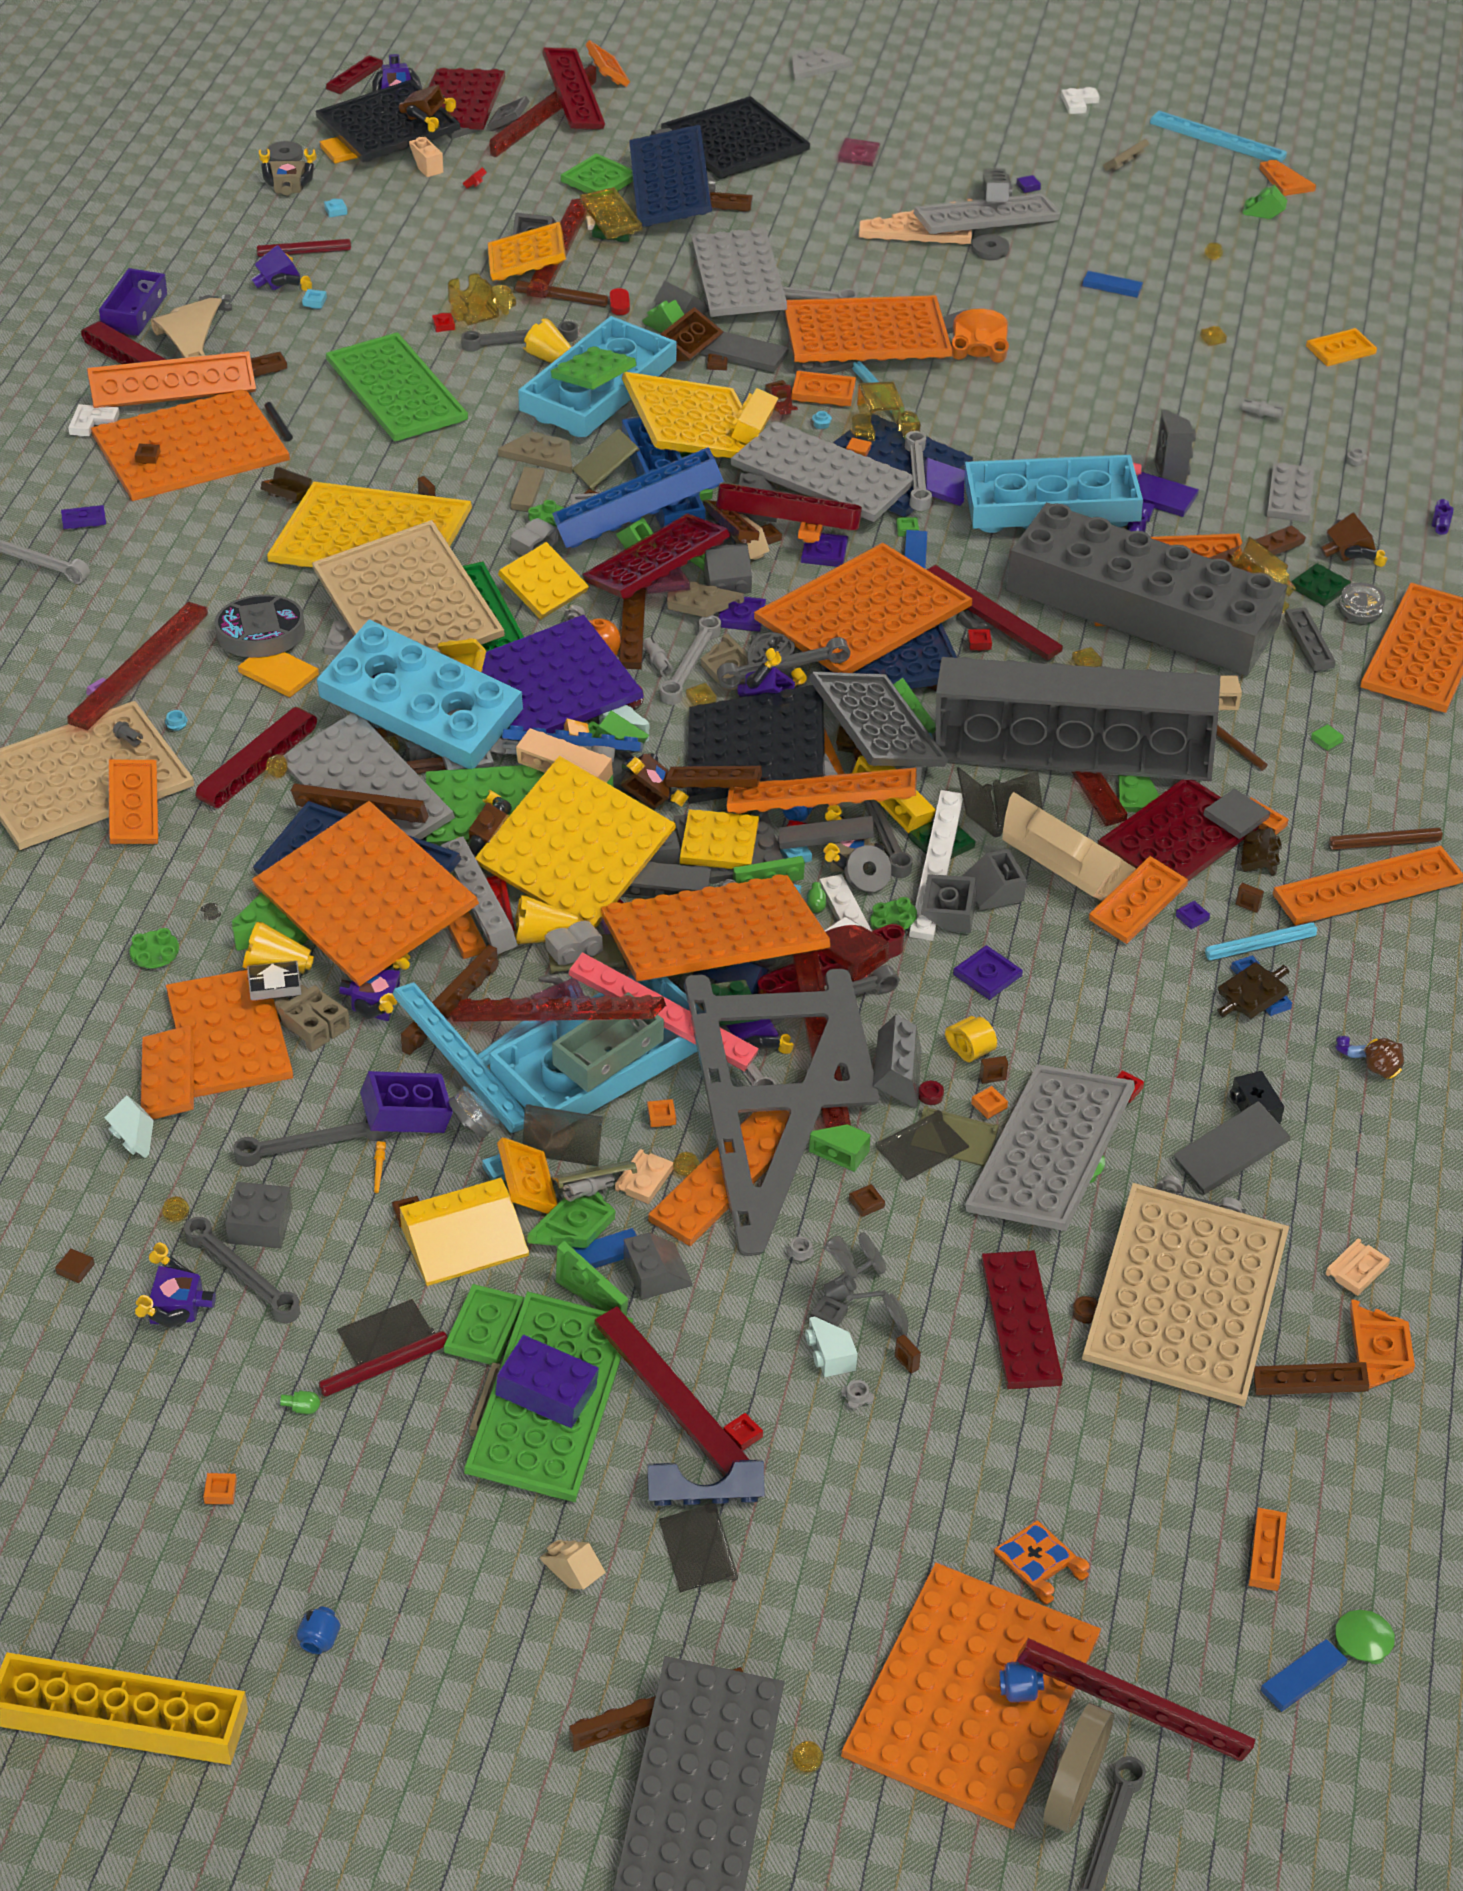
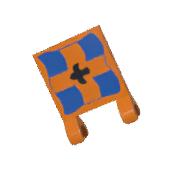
(1038, 1556)

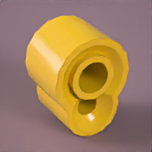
(971, 1038)

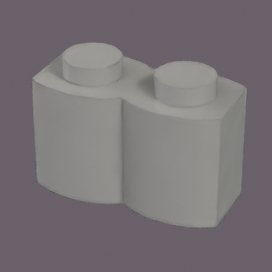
(533, 535)
(568, 943)

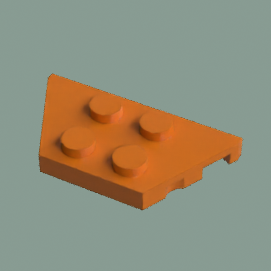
(1381, 1343)

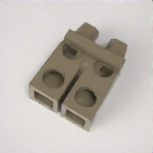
(313, 1016)

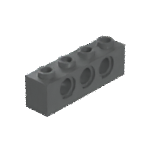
(996, 185)

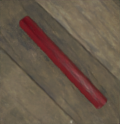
(307, 247)
(382, 1363)

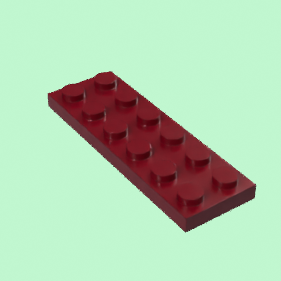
(573, 88)
(1021, 1320)

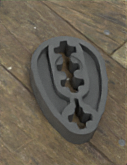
(766, 641)

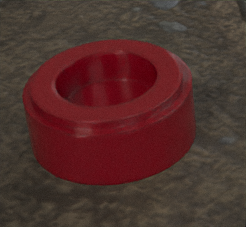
(931, 1092)

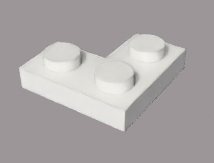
(1076, 99)
(87, 416)

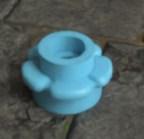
(821, 420)
(176, 720)

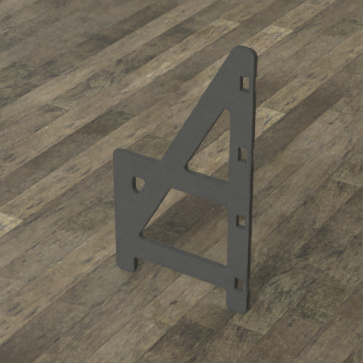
(840, 1045)

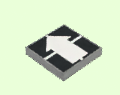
(274, 980)

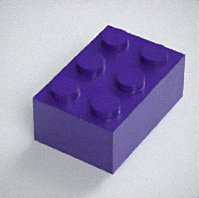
(406, 1102)
(547, 1381)

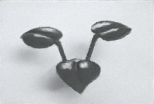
(844, 1285)

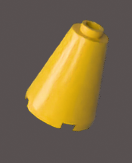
(545, 341)
(537, 919)
(271, 947)

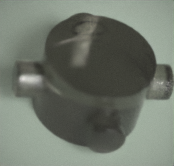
(210, 911)

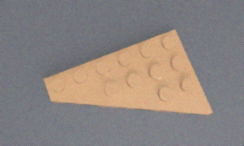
(907, 227)

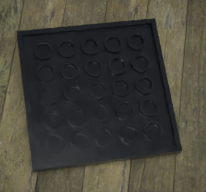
(376, 127)
(741, 136)
(764, 730)

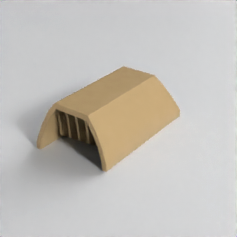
(1063, 849)

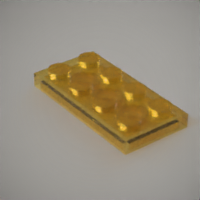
(611, 213)

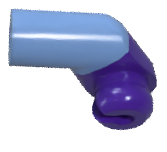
(1349, 1050)

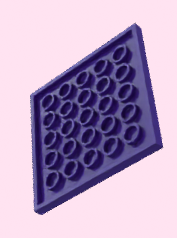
(562, 675)

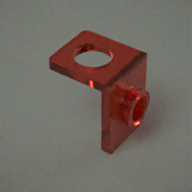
(786, 406)

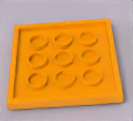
(526, 251)

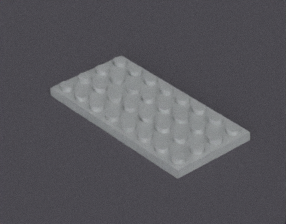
(738, 272)
(823, 469)
(359, 760)
(1050, 1147)

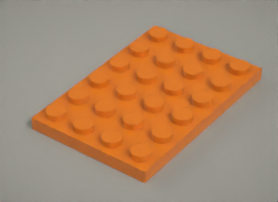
(234, 1037)

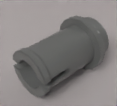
(123, 731)

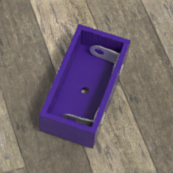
(133, 301)

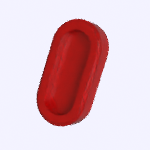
(619, 301)

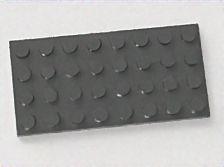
(700, 1780)

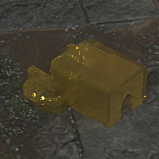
(479, 300)
(881, 397)
(1257, 559)

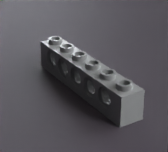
(488, 911)

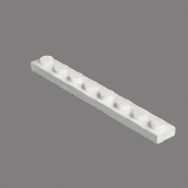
(937, 856)

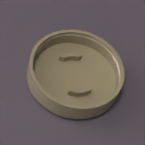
(1078, 1767)

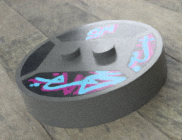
(260, 625)

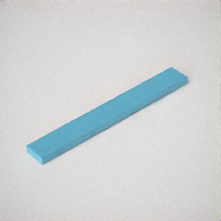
(1217, 137)
(461, 1056)

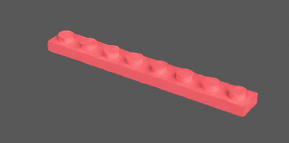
(676, 1018)

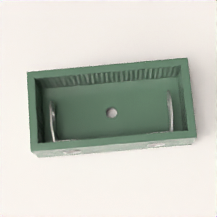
(583, 1052)

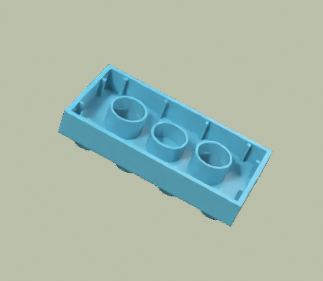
(585, 409)
(1016, 490)
(419, 694)
(527, 1065)

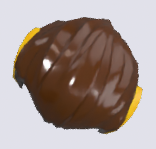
(1384, 1057)

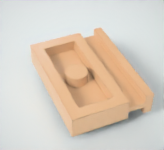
(650, 1176)
(1358, 1267)

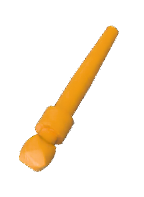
(379, 1158)

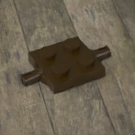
(1253, 990)

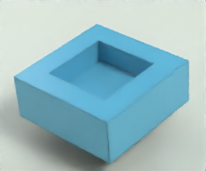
(335, 207)
(314, 298)
(798, 851)
(494, 1167)

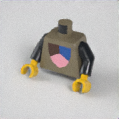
(287, 176)
(839, 851)

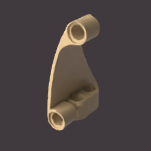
(188, 325)

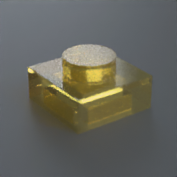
(1213, 335)
(1087, 657)
(700, 694)

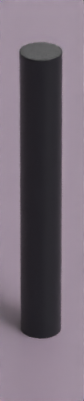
(278, 421)

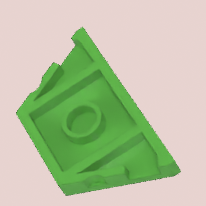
(574, 1222)

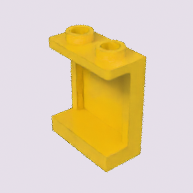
(465, 651)

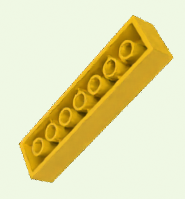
(121, 1708)

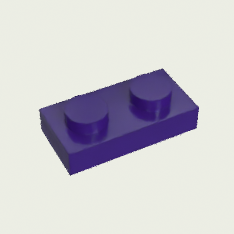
(83, 517)

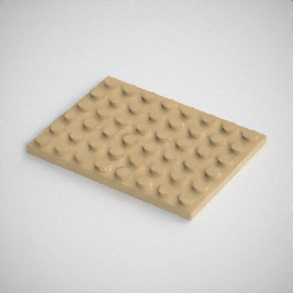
(410, 587)
(63, 775)
(1187, 1294)

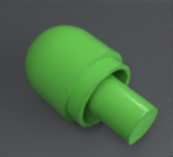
(816, 898)
(302, 1402)

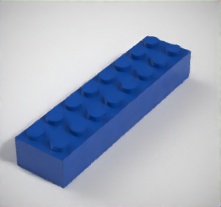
(652, 458)
(638, 497)

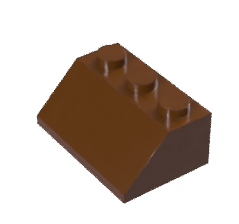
(692, 334)

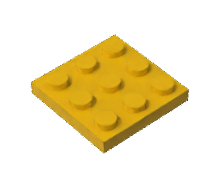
(543, 580)
(719, 839)

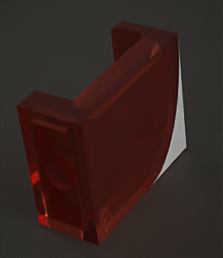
(856, 948)

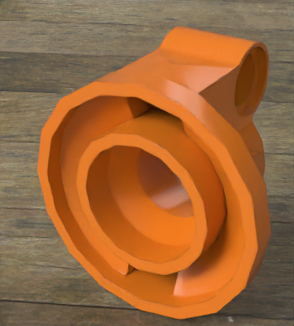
(980, 335)

